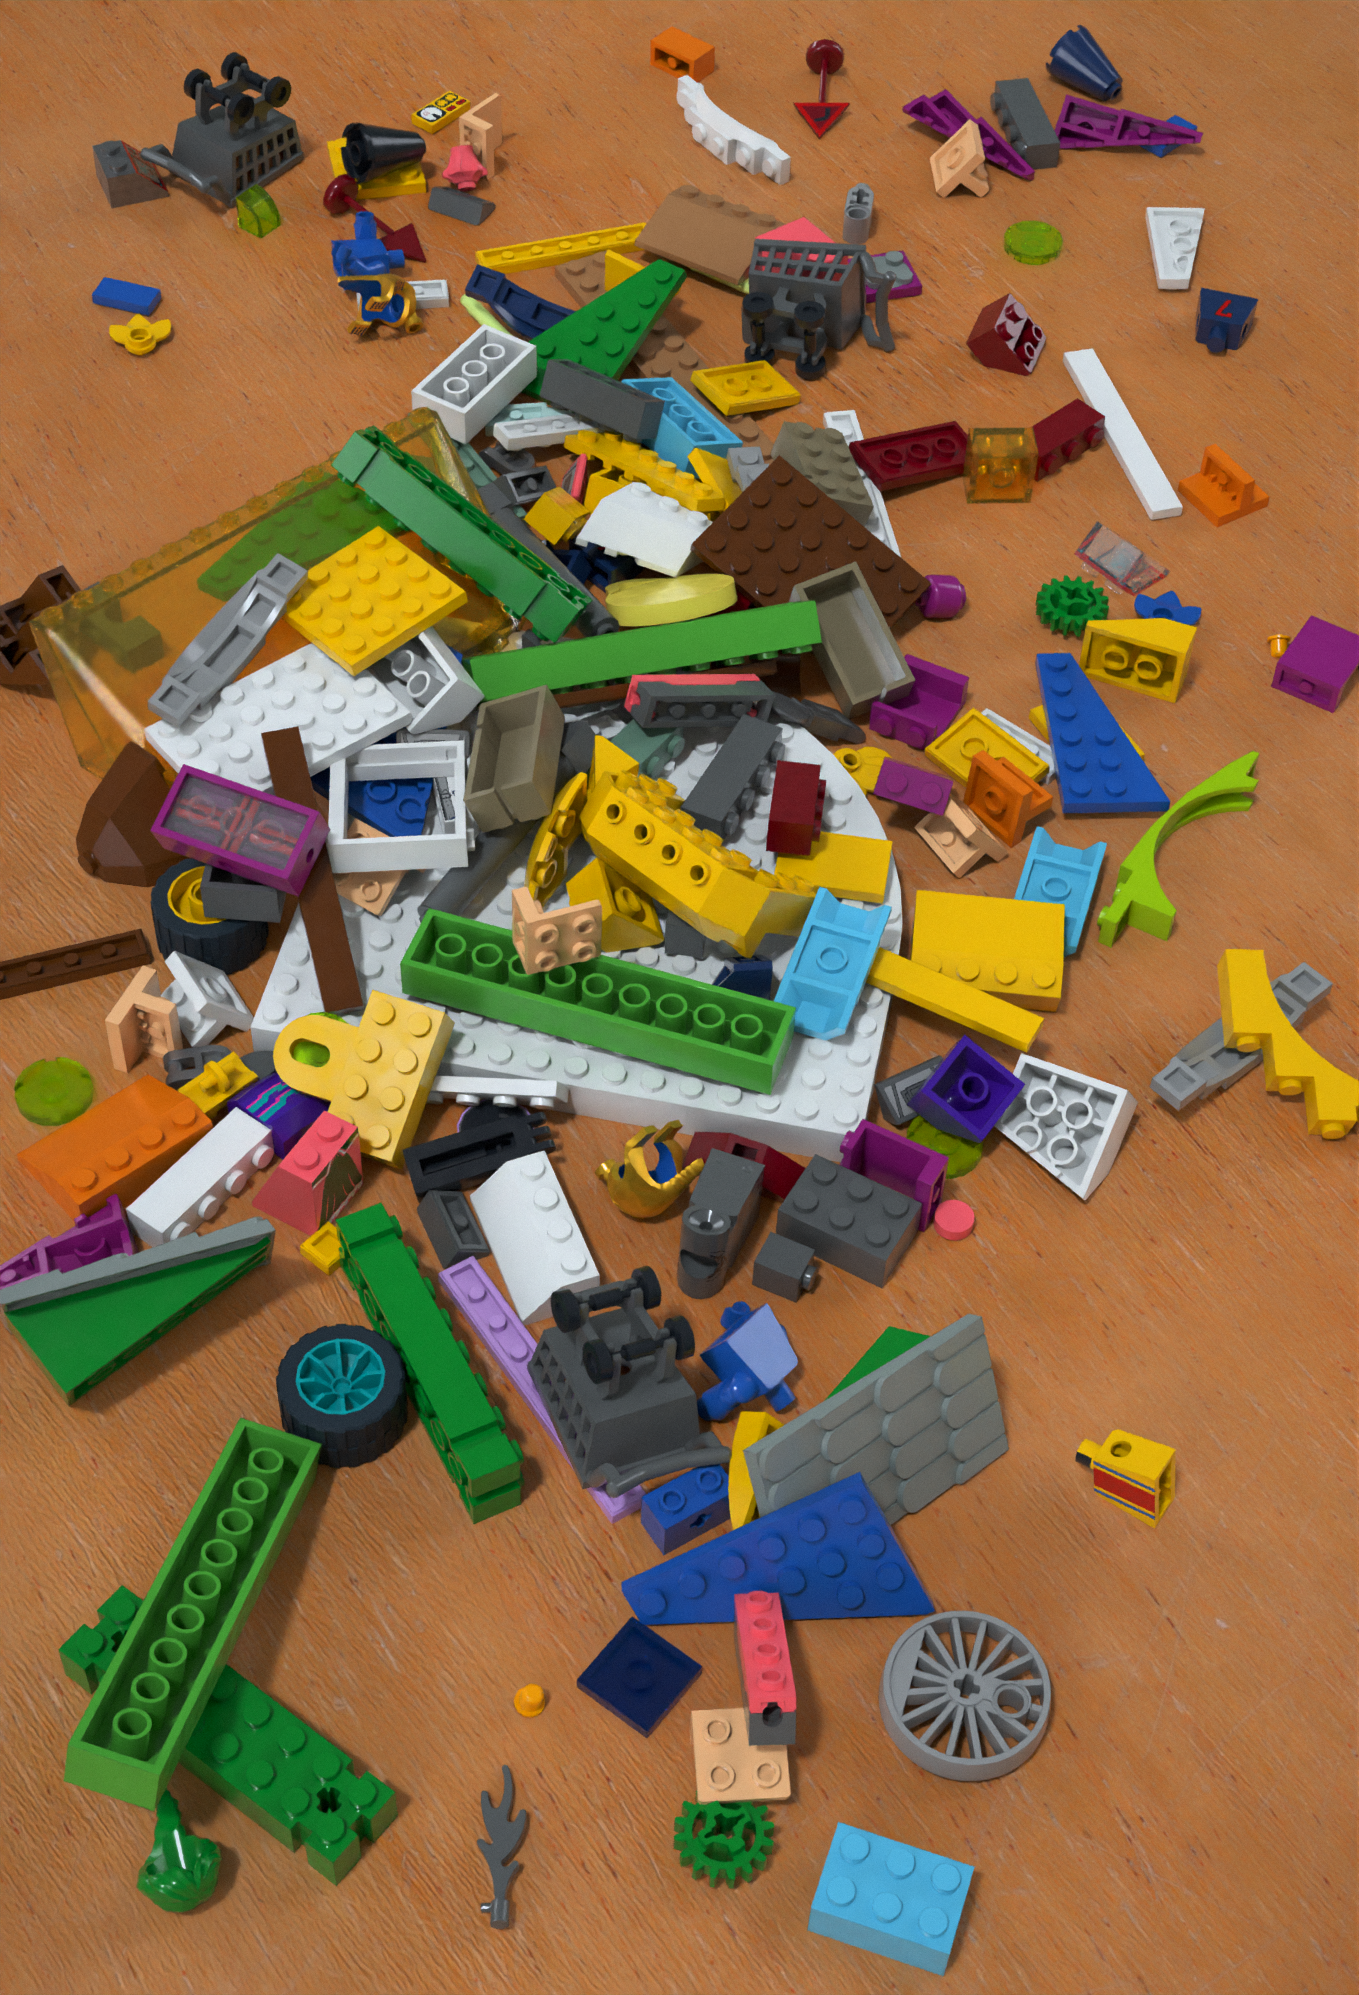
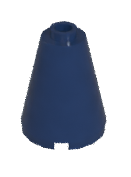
(1084, 65)

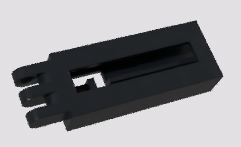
(461, 1158)

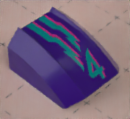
(279, 1109)

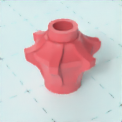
(464, 168)

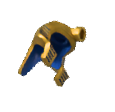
(382, 299)
(644, 1192)

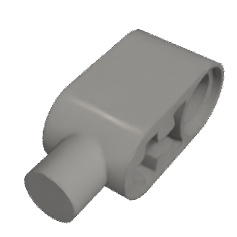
(858, 214)

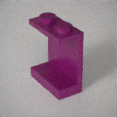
(1318, 664)
(927, 710)
(913, 786)
(897, 1165)

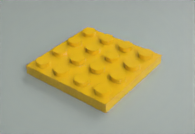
(370, 600)

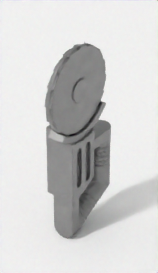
(817, 718)

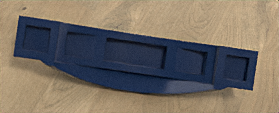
(514, 305)

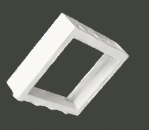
(399, 852)

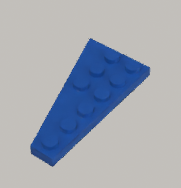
(1090, 752)

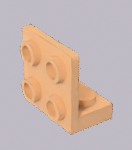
(483, 130)
(373, 888)
(554, 936)
(731, 1768)

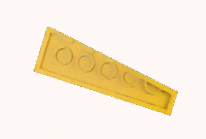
(645, 467)

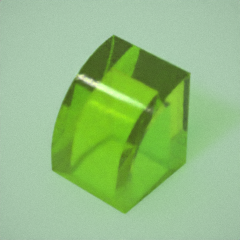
(257, 212)

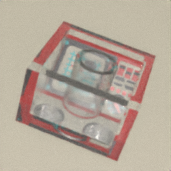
(1118, 561)

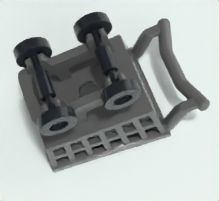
(213, 138)
(811, 312)
(638, 1420)

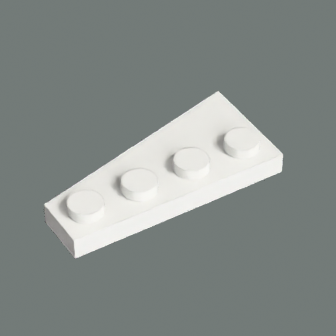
(1173, 243)

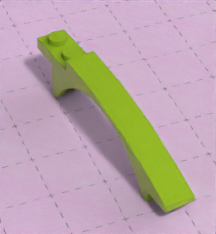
(1137, 893)

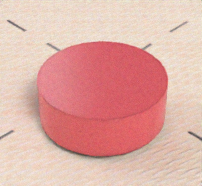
(953, 1220)

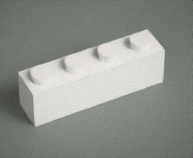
(202, 1179)

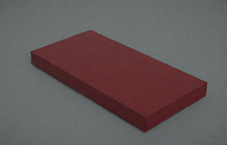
(912, 455)

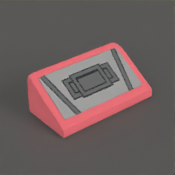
(575, 478)

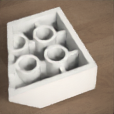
(646, 527)
(1067, 1122)

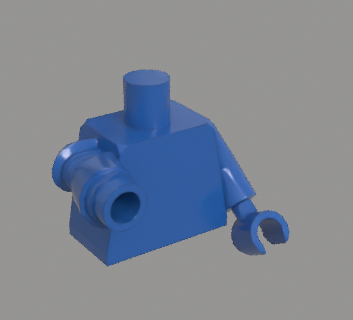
(366, 253)
(749, 1361)

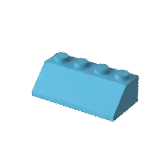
(684, 424)

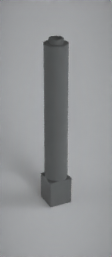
(596, 618)
(493, 847)

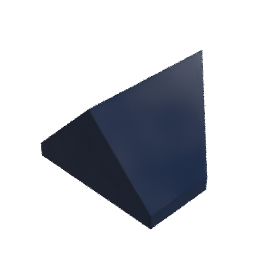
(746, 975)

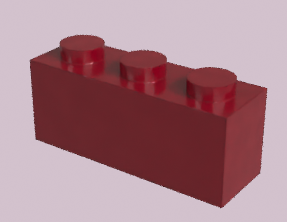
(1066, 436)
(795, 808)

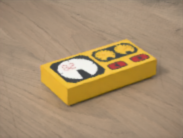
(440, 112)

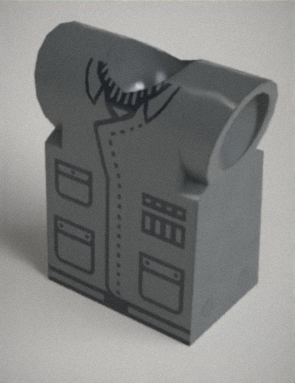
(718, 1222)

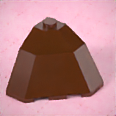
(18, 650)
(118, 819)

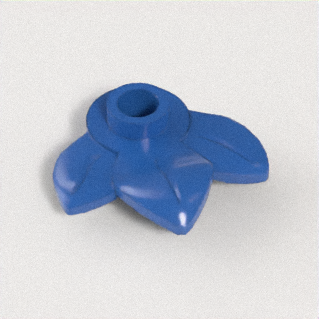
(1166, 607)

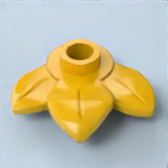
(139, 334)
(865, 765)

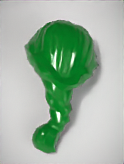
(181, 1866)

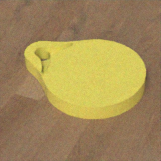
(669, 598)

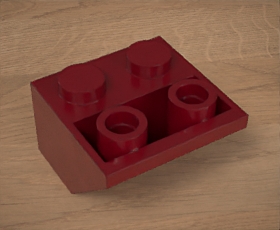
(1006, 337)

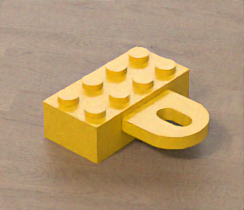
(374, 1071)

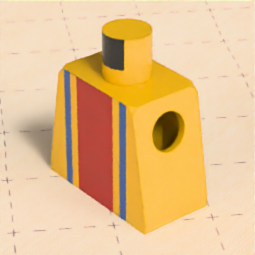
(1132, 1474)

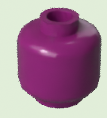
(943, 598)

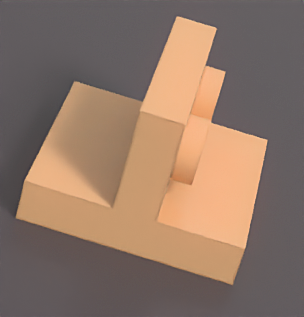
(961, 162)
(959, 837)
(142, 1022)

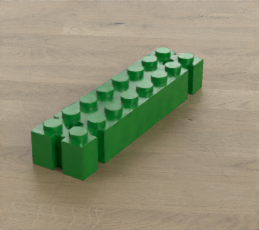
(460, 533)
(436, 1367)
(258, 1756)

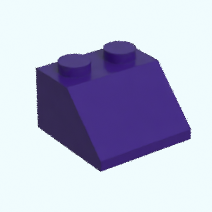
(966, 1092)

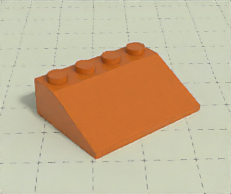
(116, 1147)

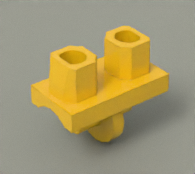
(218, 1084)

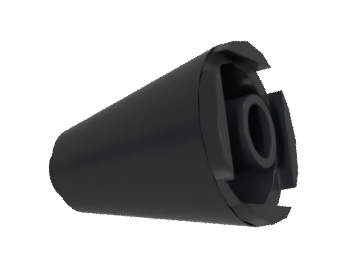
(379, 150)

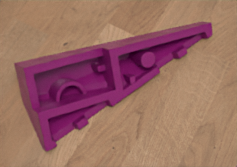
(948, 116)
(1094, 125)
(85, 1243)

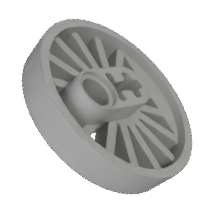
(948, 1679)

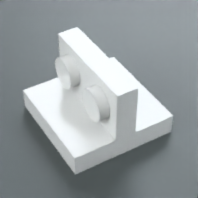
(204, 1000)

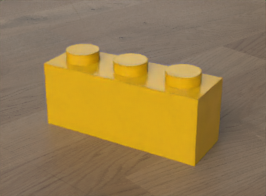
(557, 516)

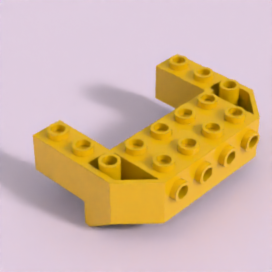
(654, 844)

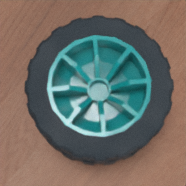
(343, 1392)

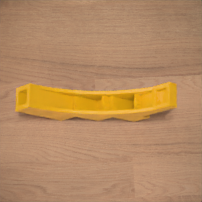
(1291, 1066)

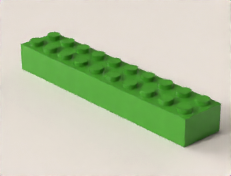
(648, 650)
(601, 1003)
(192, 1617)

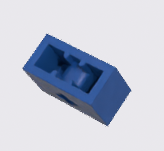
(686, 1507)

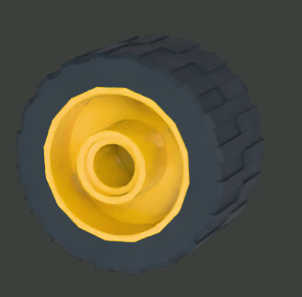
(184, 929)

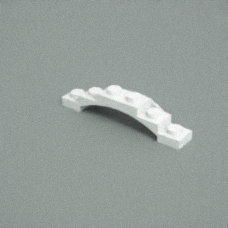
(729, 138)

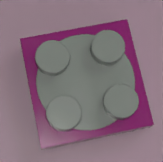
(906, 280)

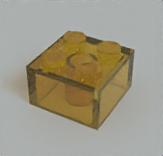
(1000, 465)

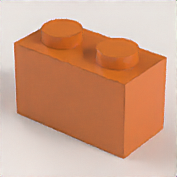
(682, 54)

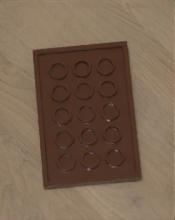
(791, 532)

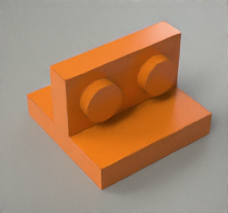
(1222, 489)
(1003, 796)

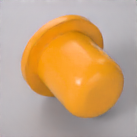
(1278, 644)
(529, 1700)

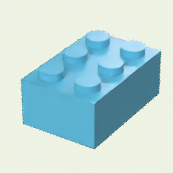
(890, 1898)

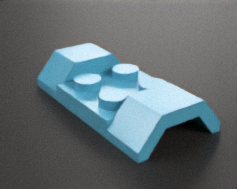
(1061, 877)
(831, 965)

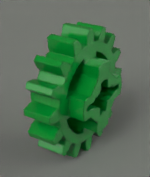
(1071, 604)
(717, 1854)

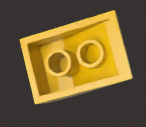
(1139, 655)

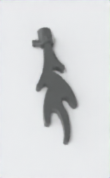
(506, 1839)

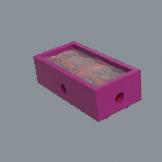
(240, 829)

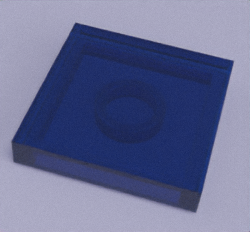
(639, 1677)

